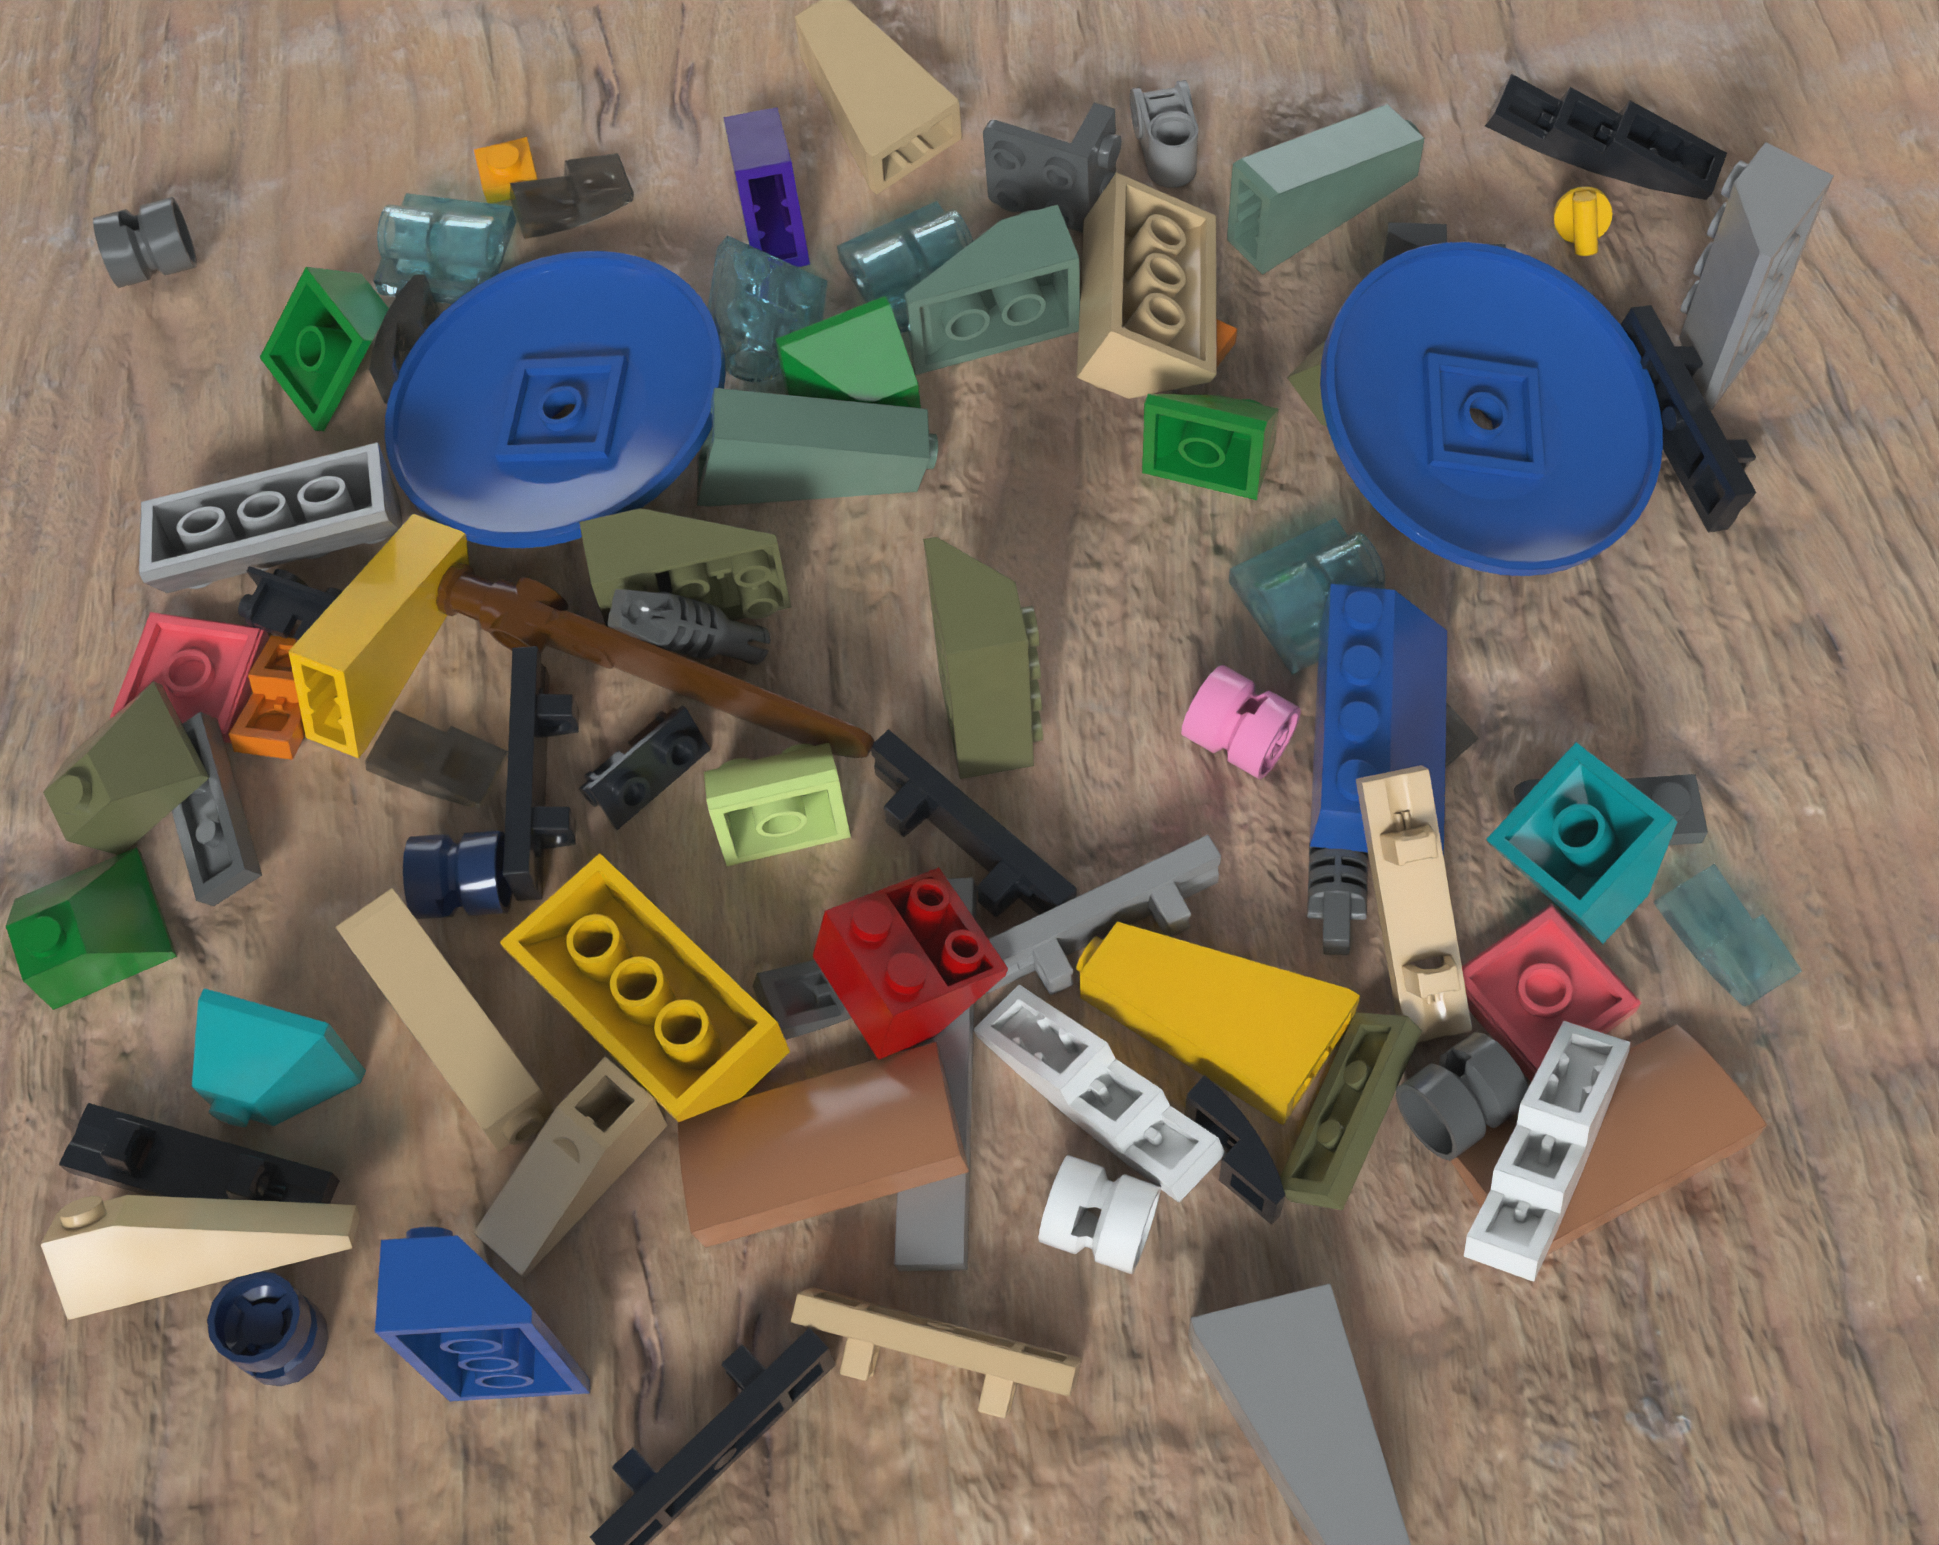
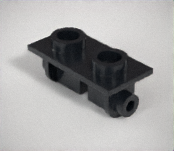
(282, 601)
(653, 763)

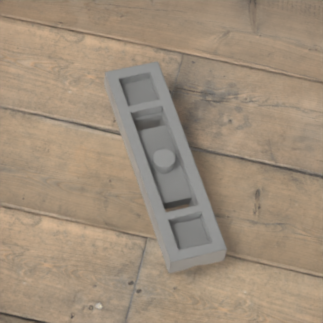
(1146, 891)

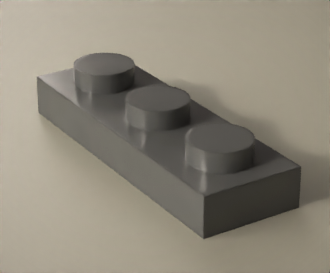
(214, 823)

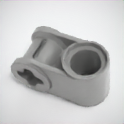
(1166, 133)

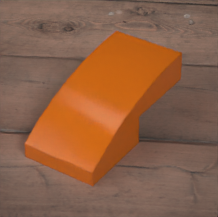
(272, 717)

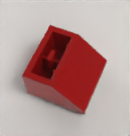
(906, 960)

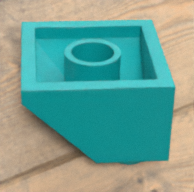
(1587, 841)
(266, 1061)

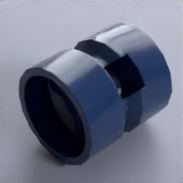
(455, 875)
(267, 1328)

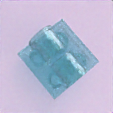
(445, 239)
(903, 254)
(756, 302)
(1291, 583)

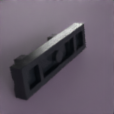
(1692, 439)
(929, 795)
(528, 823)
(185, 1163)
(763, 1401)

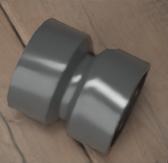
(144, 242)
(1457, 1098)

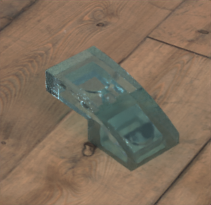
(1724, 938)

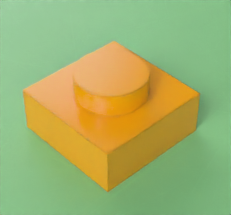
(504, 165)

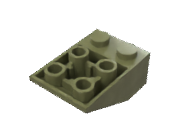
(685, 557)

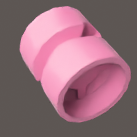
(1245, 724)

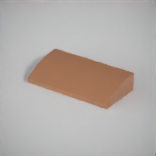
(1663, 1125)
(819, 1146)

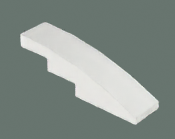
(1100, 1092)
(1547, 1150)

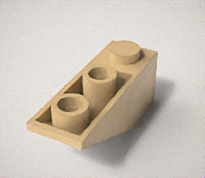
(571, 1165)

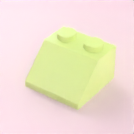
(776, 803)

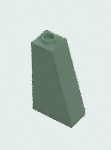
(1317, 183)
(809, 449)

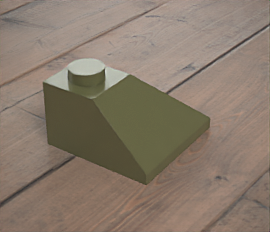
(126, 775)

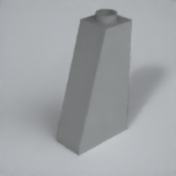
(1304, 1412)

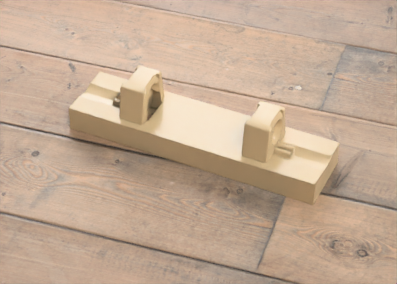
(1414, 900)
(878, 1326)

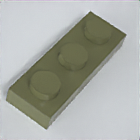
(1349, 1109)

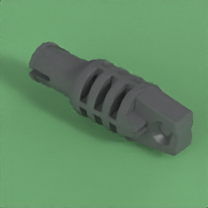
(685, 626)
(1337, 894)

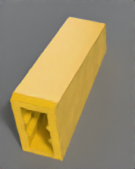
(373, 636)
(1219, 1013)

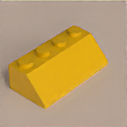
(647, 992)

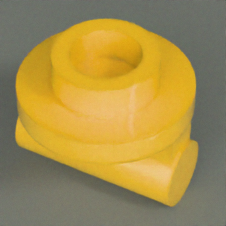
(1583, 218)

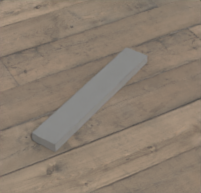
(935, 1216)

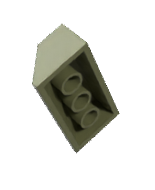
(984, 662)

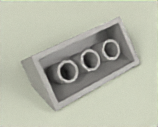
(1749, 262)
(267, 519)

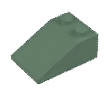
(997, 293)

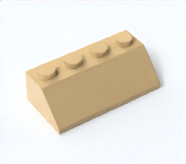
(1147, 292)

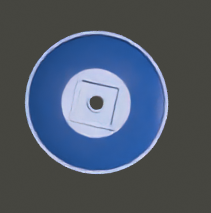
(575, 328)
(1541, 359)

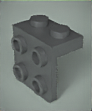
(1041, 171)

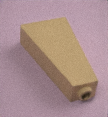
(876, 93)
(446, 1020)

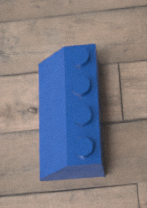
(1374, 706)
(466, 1323)

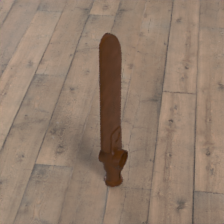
(537, 616)

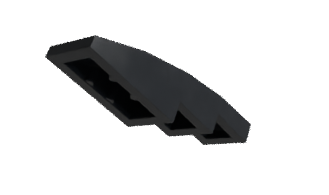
(1622, 145)

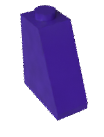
(767, 185)

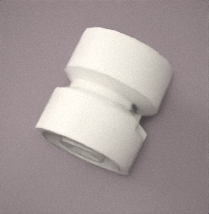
(1123, 1223)

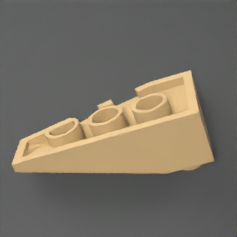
(160, 1245)

